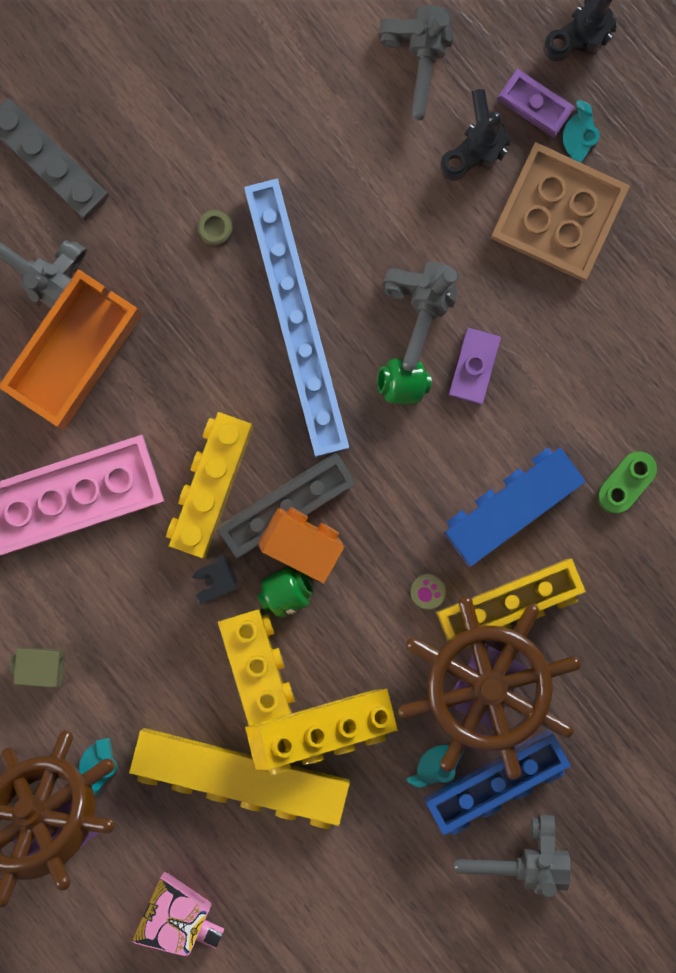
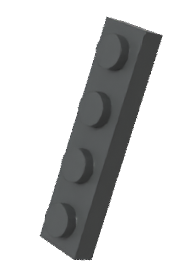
(49, 160)
(302, 493)

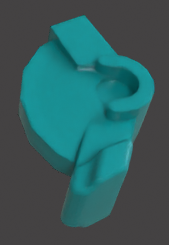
(580, 133)
(95, 754)
(430, 770)

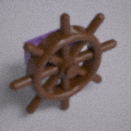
(489, 687)
(47, 827)

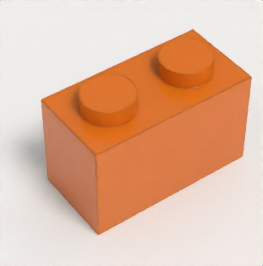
(301, 544)

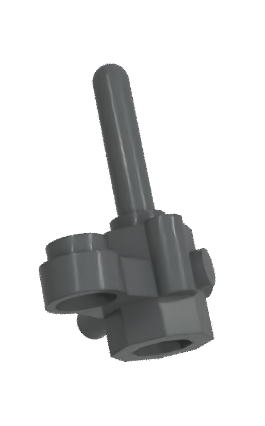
(428, 39)
(43, 279)
(432, 295)
(540, 869)

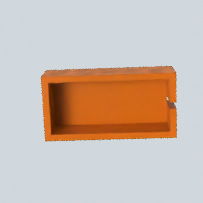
(71, 350)

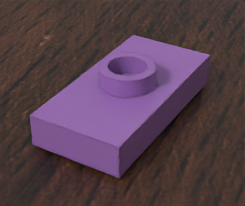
(535, 103)
(474, 366)

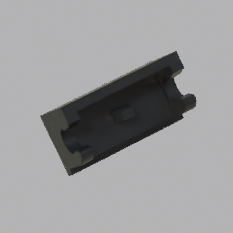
(222, 580)

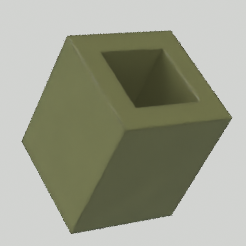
(37, 667)

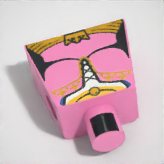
(176, 919)

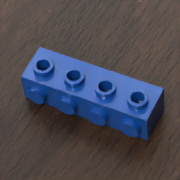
(513, 507)
(489, 785)

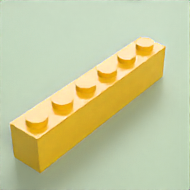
(233, 775)

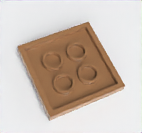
(560, 212)

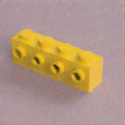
(211, 485)
(504, 604)
(256, 666)
(320, 730)

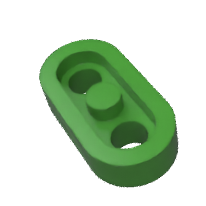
(627, 482)

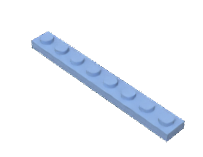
(296, 318)

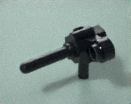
(587, 32)
(484, 143)

